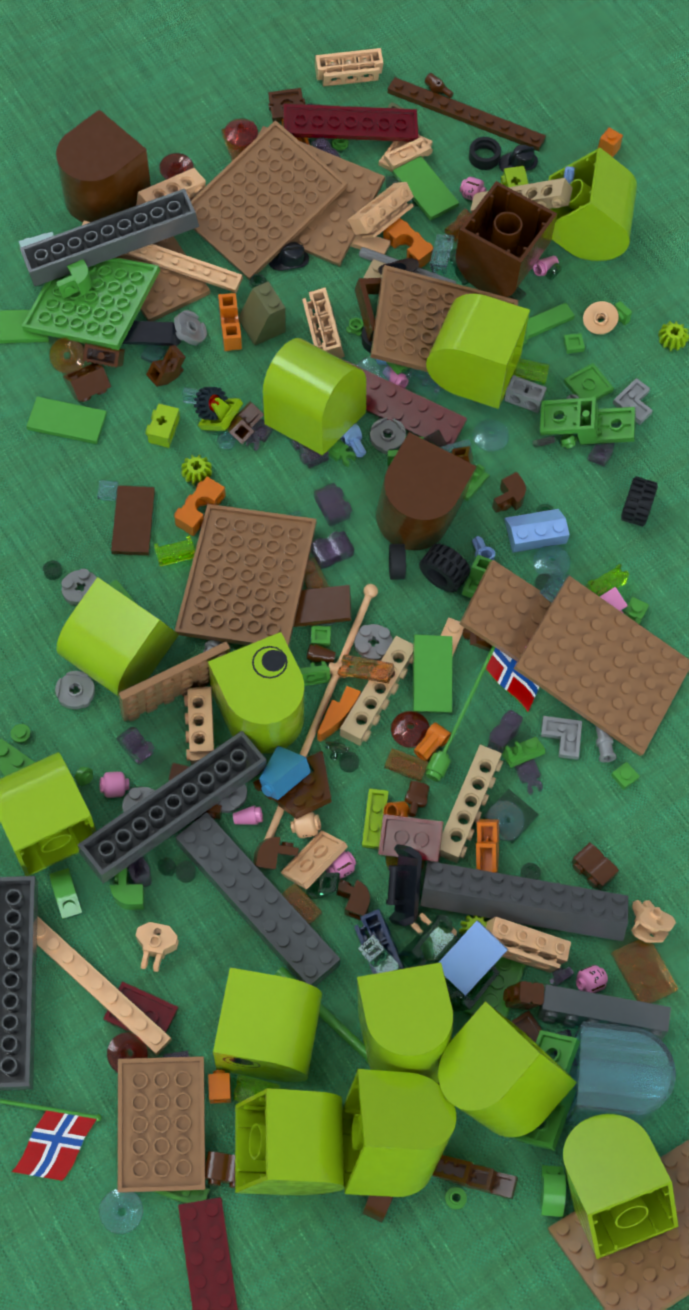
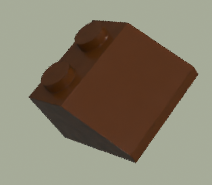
(87, 382)

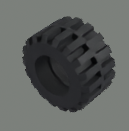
(639, 501)
(444, 567)

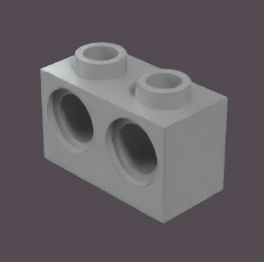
(525, 394)

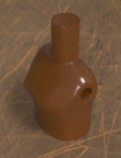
(437, 85)
(416, 796)

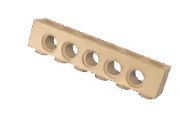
(547, 193)
(358, 733)
(485, 758)

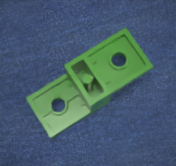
(587, 420)
(566, 1050)

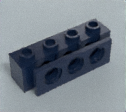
(376, 925)

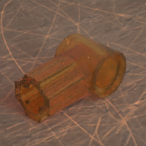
(453, 228)

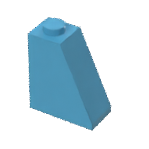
(283, 772)

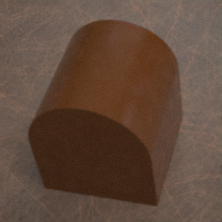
(101, 168)
(503, 240)
(421, 493)

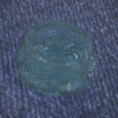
(226, 436)

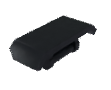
(152, 334)
(404, 885)

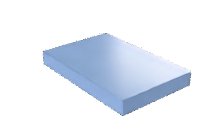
(472, 957)

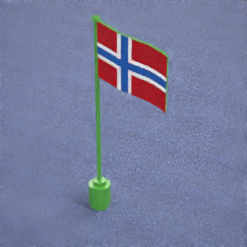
(501, 670)
(54, 1141)

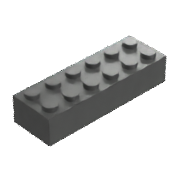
(575, 1006)

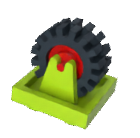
(215, 408)

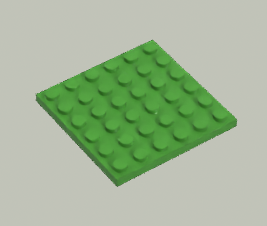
(100, 315)

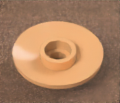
(598, 311)

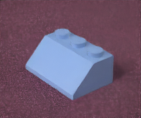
(537, 530)

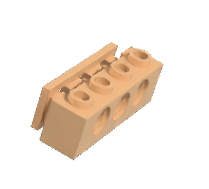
(342, 68)
(190, 180)
(382, 211)
(326, 321)
(202, 716)
(530, 945)

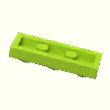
(373, 820)

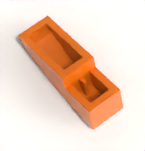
(337, 713)
(487, 845)

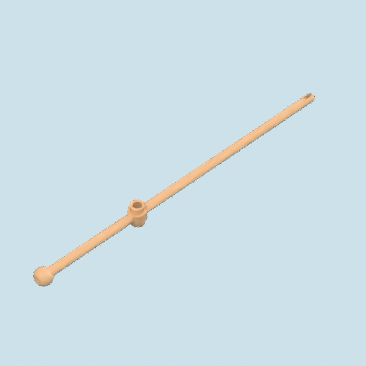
(370, 591)

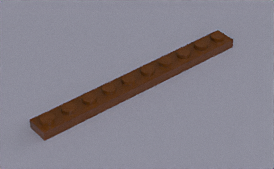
(466, 114)

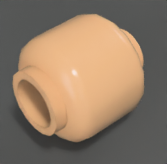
(306, 825)

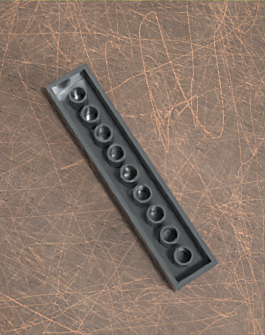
(110, 236)
(172, 807)
(257, 901)
(525, 901)
(17, 980)

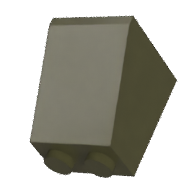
(263, 314)

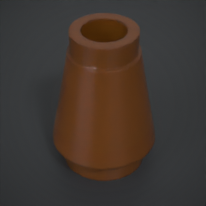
(318, 654)

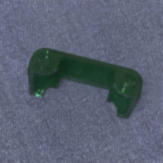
(431, 947)

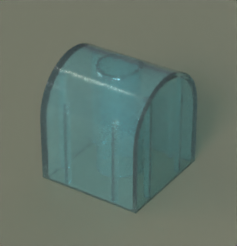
(619, 1073)

